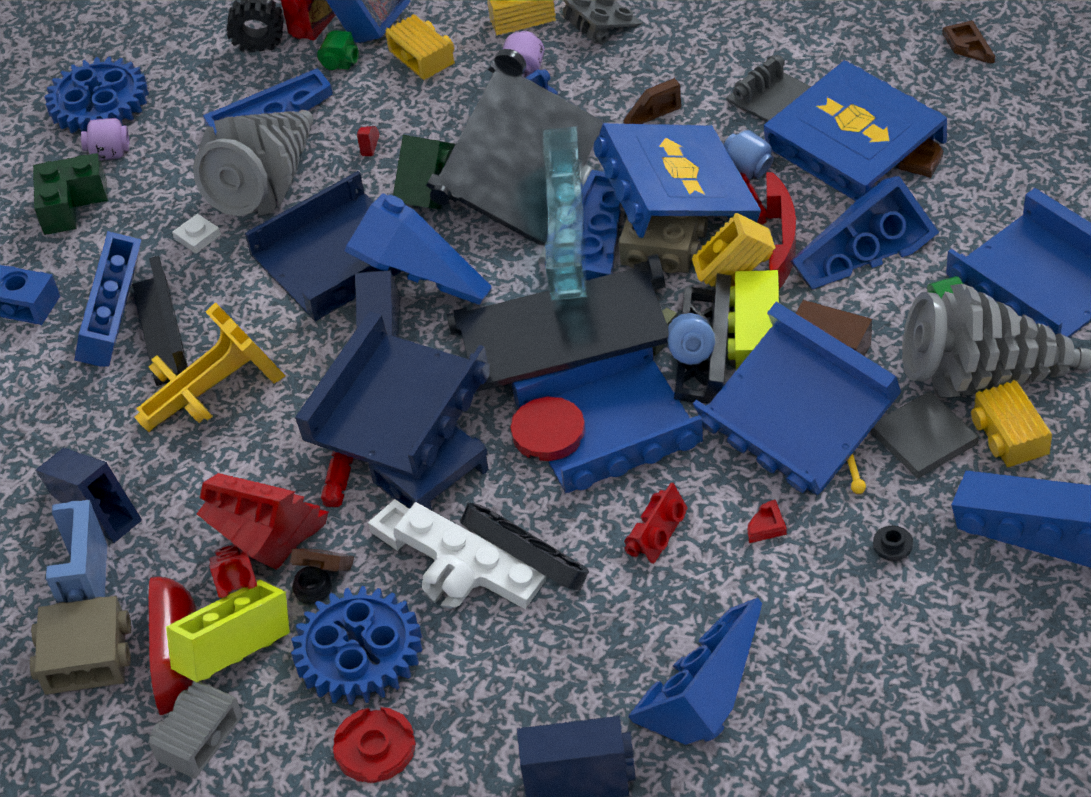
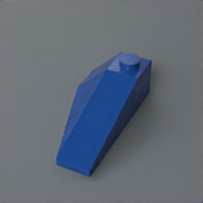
(871, 229)
(403, 240)
(708, 680)

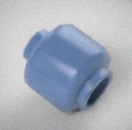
(749, 153)
(690, 338)

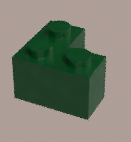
(416, 164)
(63, 187)

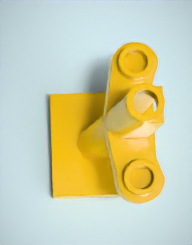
(224, 358)

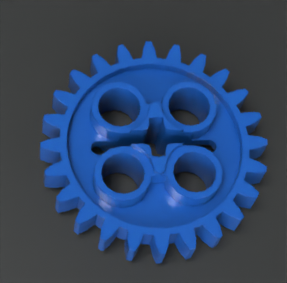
(96, 92)
(380, 623)

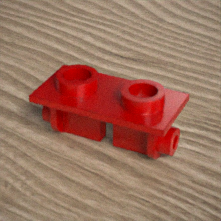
(658, 524)

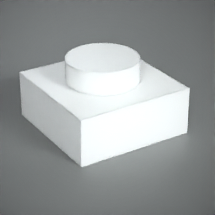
(196, 233)
(384, 522)

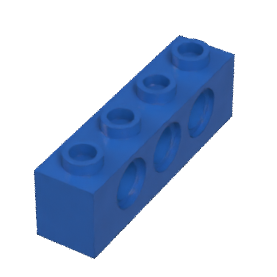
(26, 294)
(107, 300)

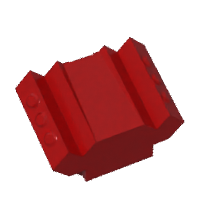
(259, 517)

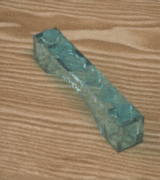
(565, 214)

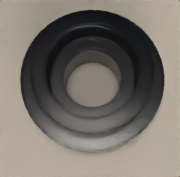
(889, 550)
(308, 576)

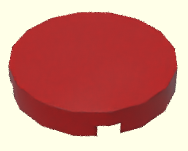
(547, 428)
(374, 756)

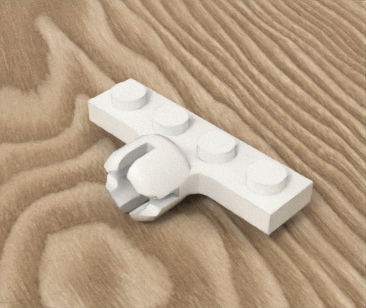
(464, 561)

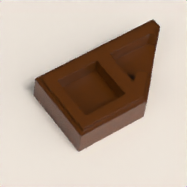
(968, 41)
(655, 103)
(923, 159)
(322, 559)

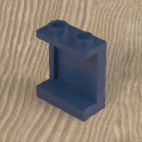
(453, 461)

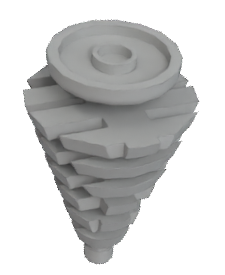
(250, 160)
(979, 344)

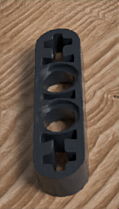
(524, 546)

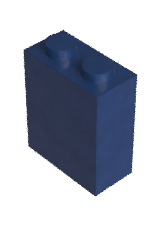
(576, 759)

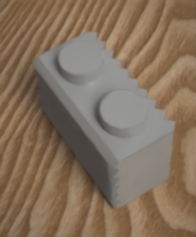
(194, 728)

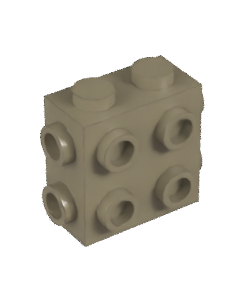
(668, 236)
(80, 645)

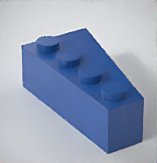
(1027, 513)

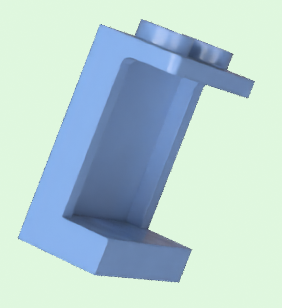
(86, 573)

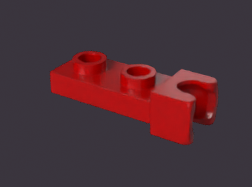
(231, 570)

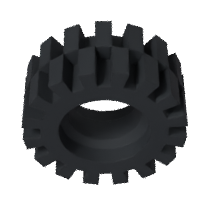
(250, 37)

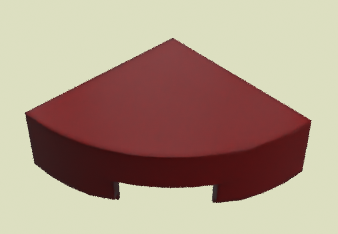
(367, 140)
(766, 523)

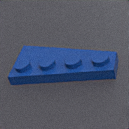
(292, 95)
(600, 224)

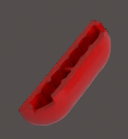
(167, 604)

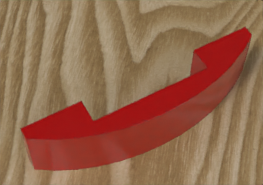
(781, 206)

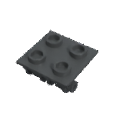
(597, 17)
(767, 89)

